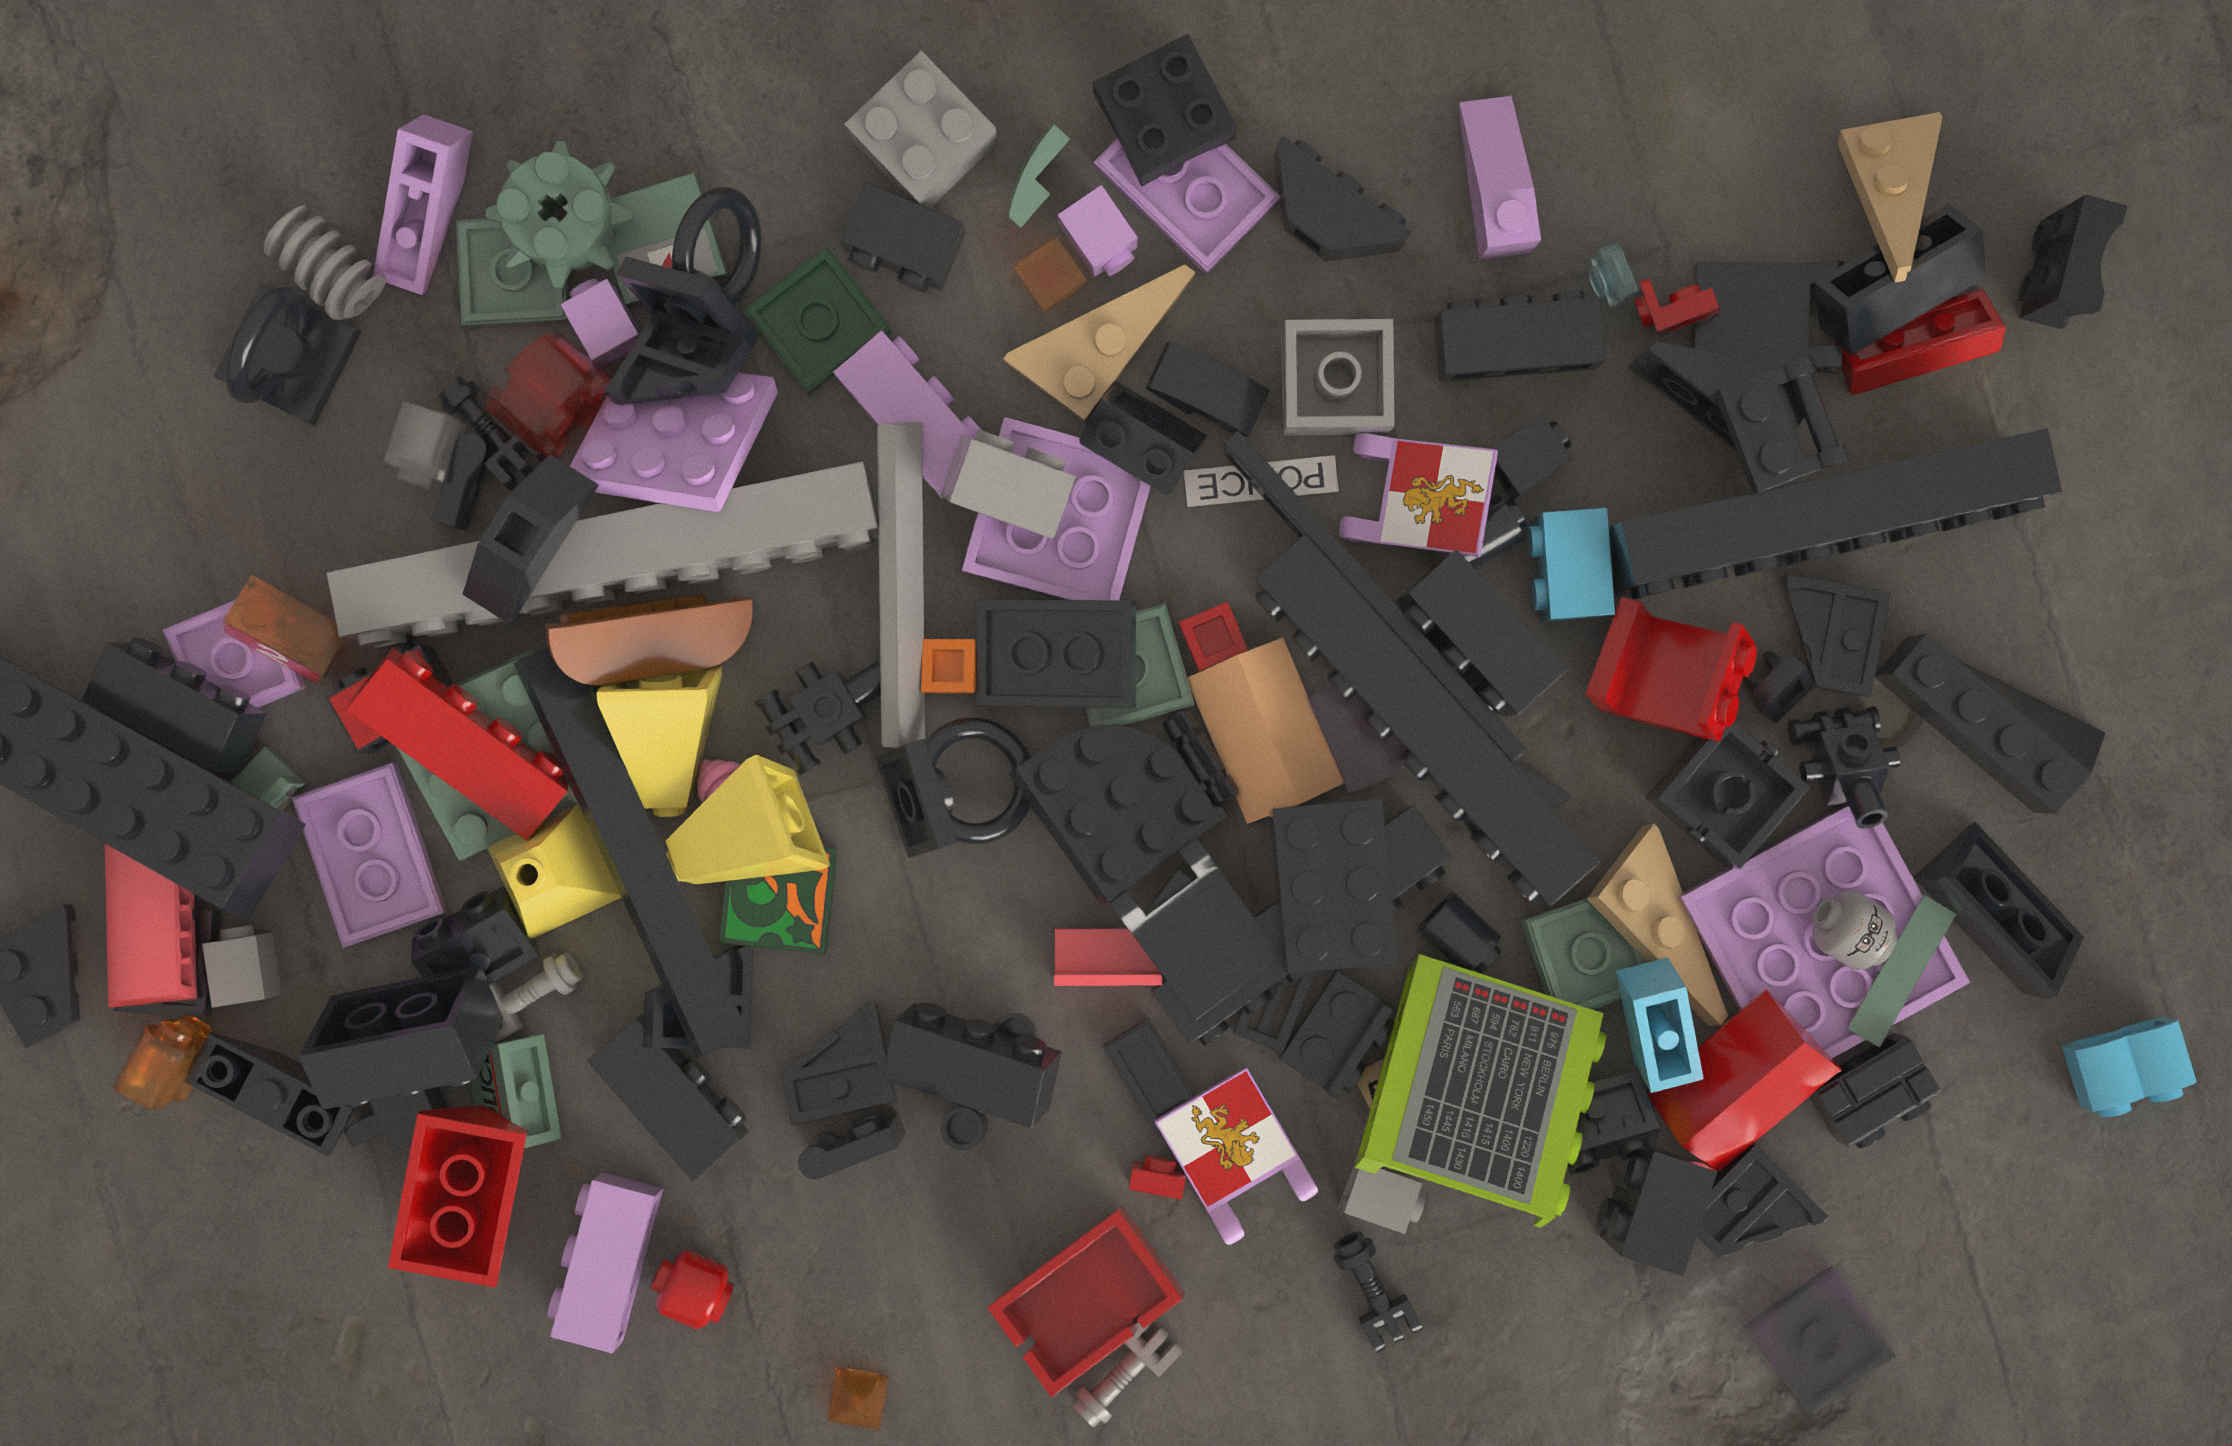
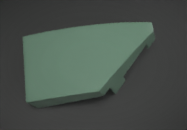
(1026, 191)

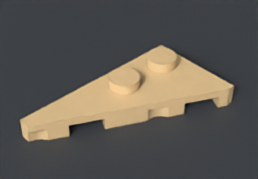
(1892, 176)
(1090, 353)
(1644, 906)

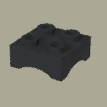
(1164, 109)
(2069, 261)

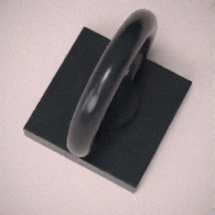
(689, 291)
(286, 353)
(923, 796)

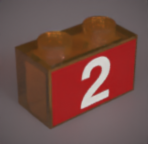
(284, 630)

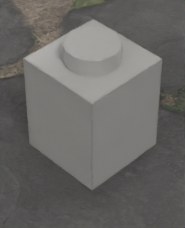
(241, 967)
(1384, 1198)

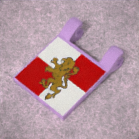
(1431, 496)
(1229, 1144)

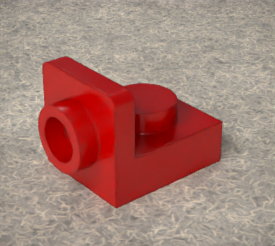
(1686, 307)

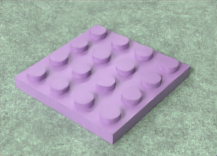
(1762, 925)

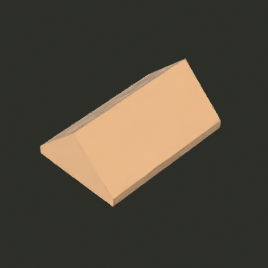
(1265, 730)

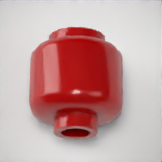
(692, 1289)

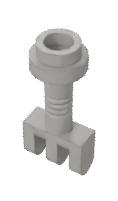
(560, 973)
(1093, 1404)

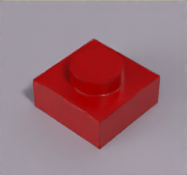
(1213, 636)
(1157, 1177)

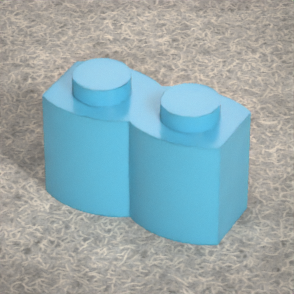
(2130, 1065)

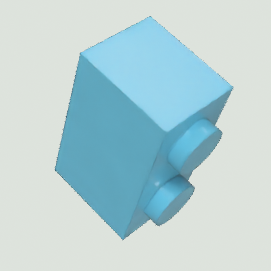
(1572, 565)
(1660, 1024)

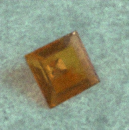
(858, 1398)

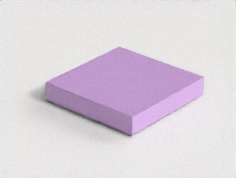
(229, 661)

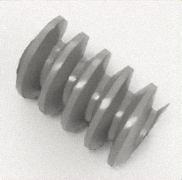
(320, 267)

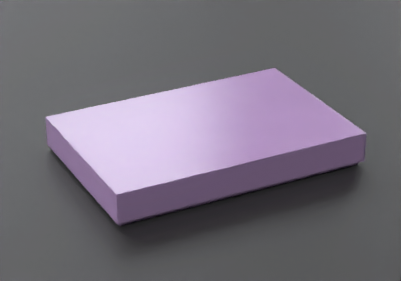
(1199, 204)
(369, 854)

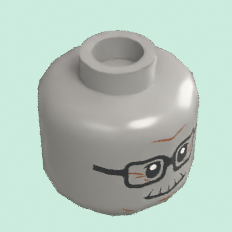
(1854, 930)

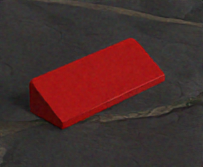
(1938, 339)

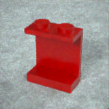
(1671, 672)

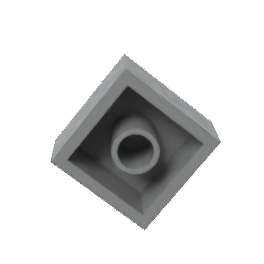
(922, 132)
(1337, 377)
(1007, 486)

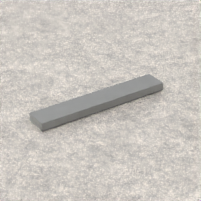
(901, 581)

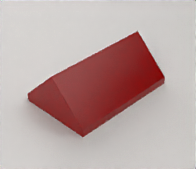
(1752, 1078)
(458, 1194)

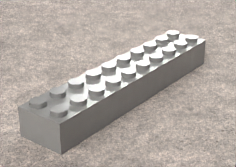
(617, 553)

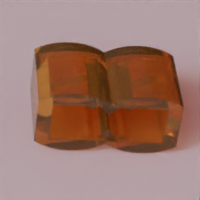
(162, 1062)

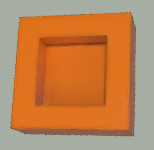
(948, 666)

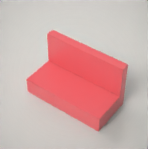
(1101, 958)

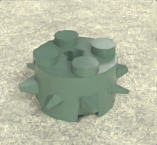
(541, 188)

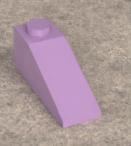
(1498, 179)
(421, 200)

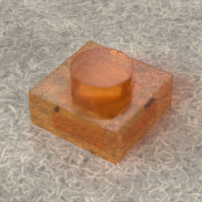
(1050, 274)

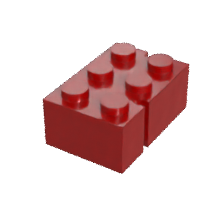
(1086, 1300)

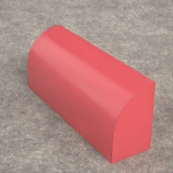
(147, 935)

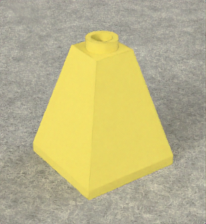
(662, 733)
(748, 829)
(554, 872)

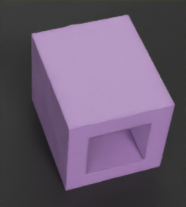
(1099, 233)
(601, 321)

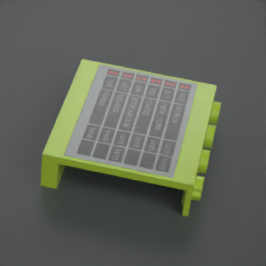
(1483, 1088)

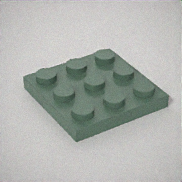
(462, 821)

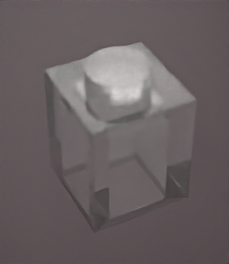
(422, 444)

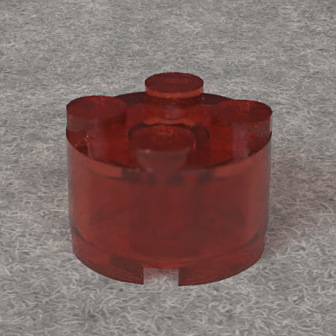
(549, 394)

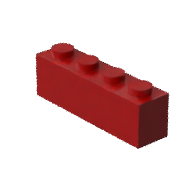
(459, 742)

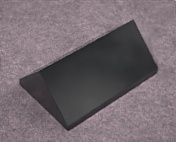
(2003, 912)

